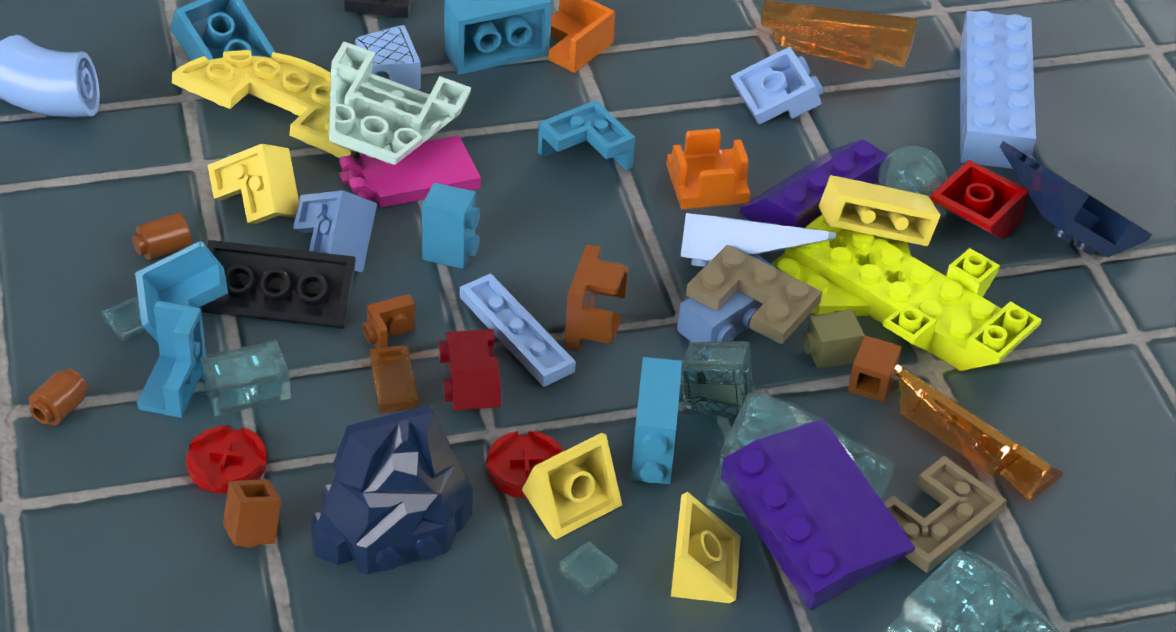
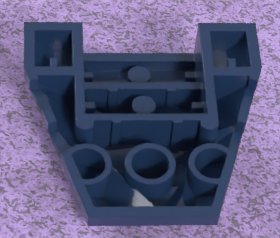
(392, 494)

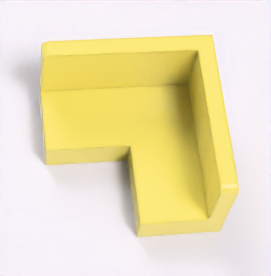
(264, 179)

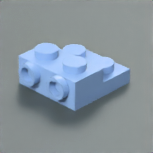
(778, 86)

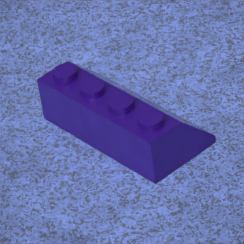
(797, 197)

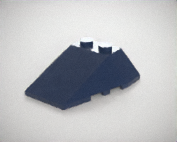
(1073, 210)

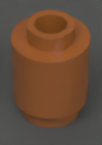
(58, 397)

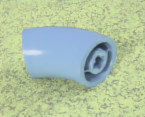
(47, 79)

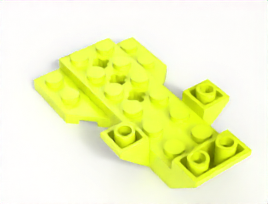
(910, 298)

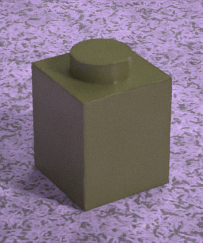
(833, 338)

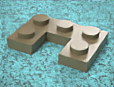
(783, 297)
(964, 511)

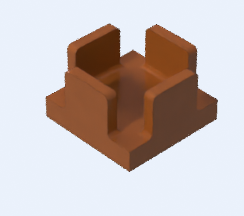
(591, 279)

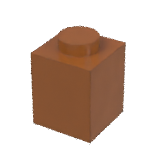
(874, 368)
(251, 512)

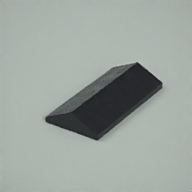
(284, 284)

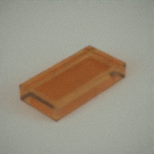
(393, 379)

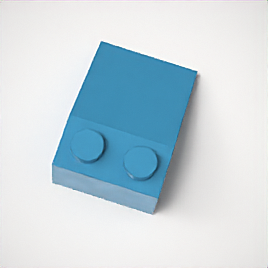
(218, 27)
(495, 32)

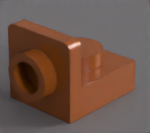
(389, 319)

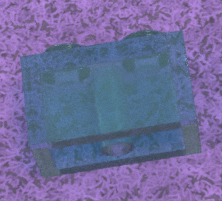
(245, 377)

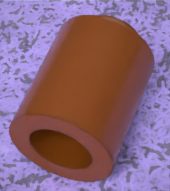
(162, 236)

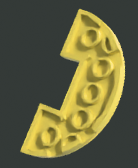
(277, 80)

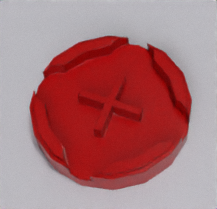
(225, 456)
(514, 457)

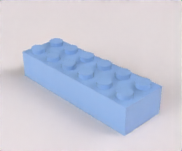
(996, 87)

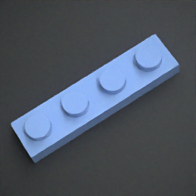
(517, 330)

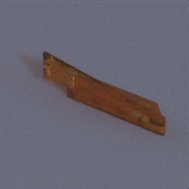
(840, 33)

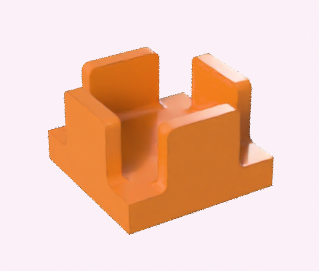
(706, 174)

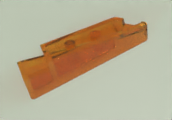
(973, 436)

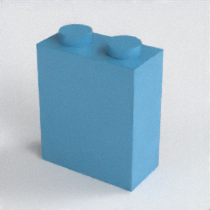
(656, 420)

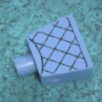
(394, 56)

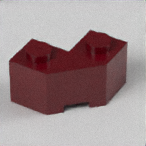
(472, 369)

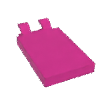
(411, 179)

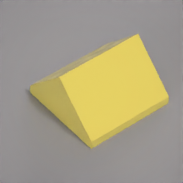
(574, 487)
(704, 555)

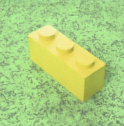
(879, 210)

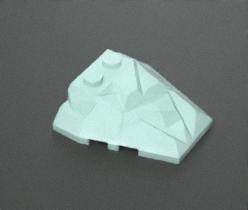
(382, 115)

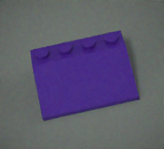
(814, 510)

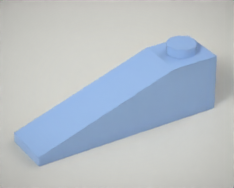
(707, 235)

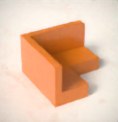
(583, 32)

